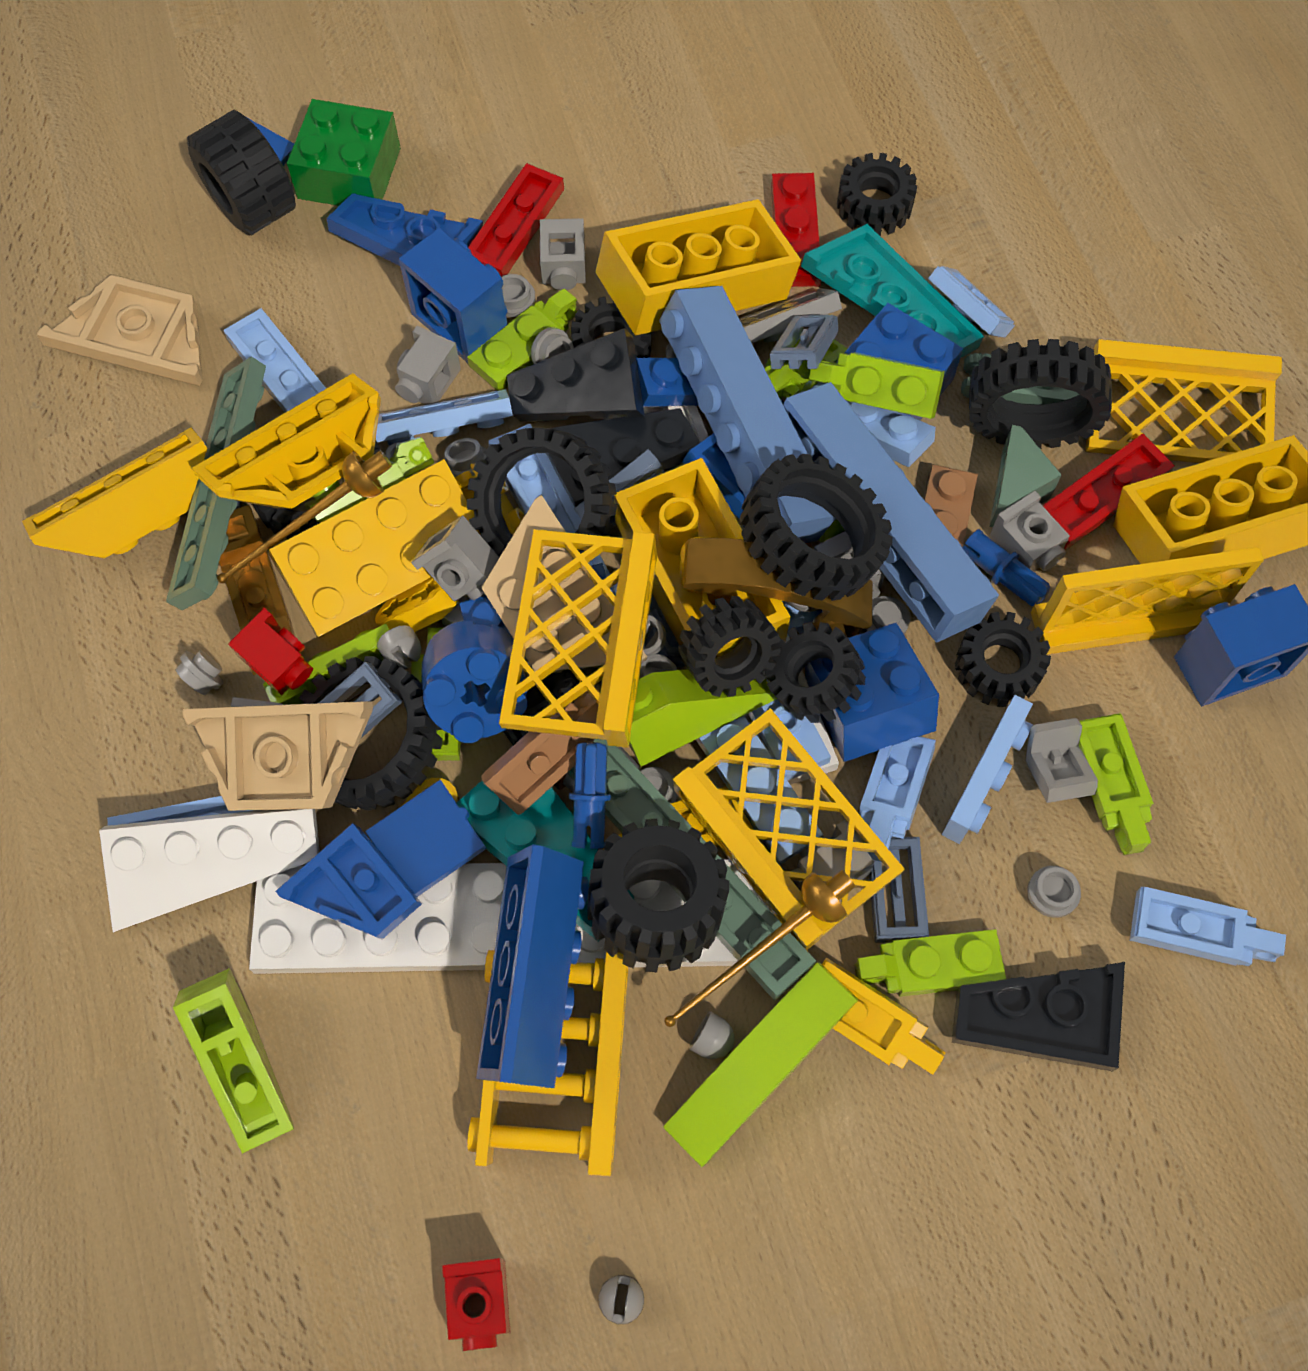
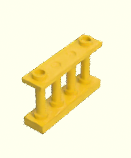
(596, 1086)

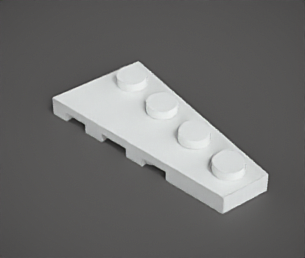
(190, 859)

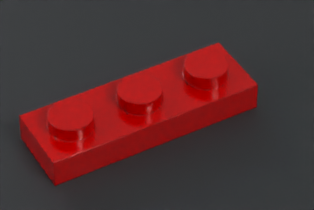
(797, 217)
(516, 218)
(1098, 493)

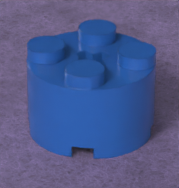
(467, 679)

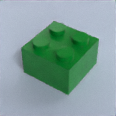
(343, 152)

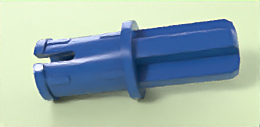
(1006, 568)
(590, 794)

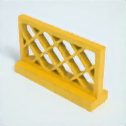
(1193, 369)
(1140, 599)
(622, 652)
(743, 844)

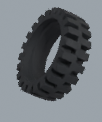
(1045, 367)
(519, 445)
(793, 557)
(415, 747)

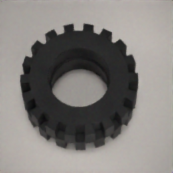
(241, 172)
(665, 856)

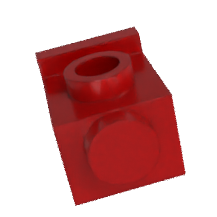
(272, 654)
(490, 1281)

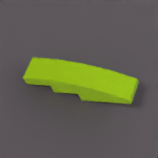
(760, 1064)

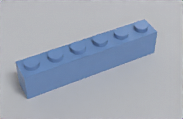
(737, 397)
(924, 557)

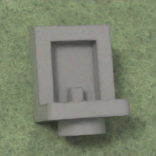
(1059, 762)

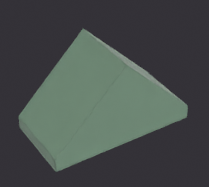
(1022, 471)

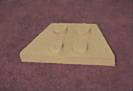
(133, 328)
(506, 584)
(280, 752)

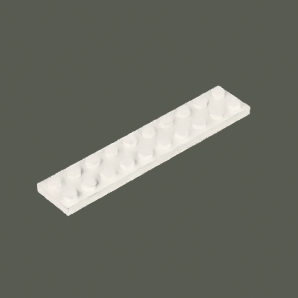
(443, 934)

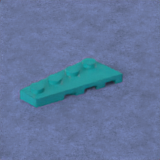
(874, 274)
(542, 824)

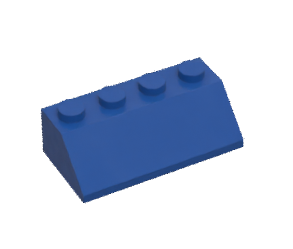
(532, 968)

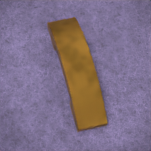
(726, 566)
(255, 583)

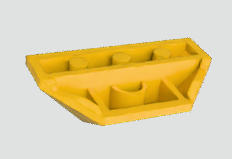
(297, 450)
(124, 504)

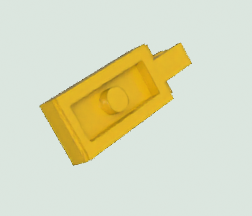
(884, 1025)

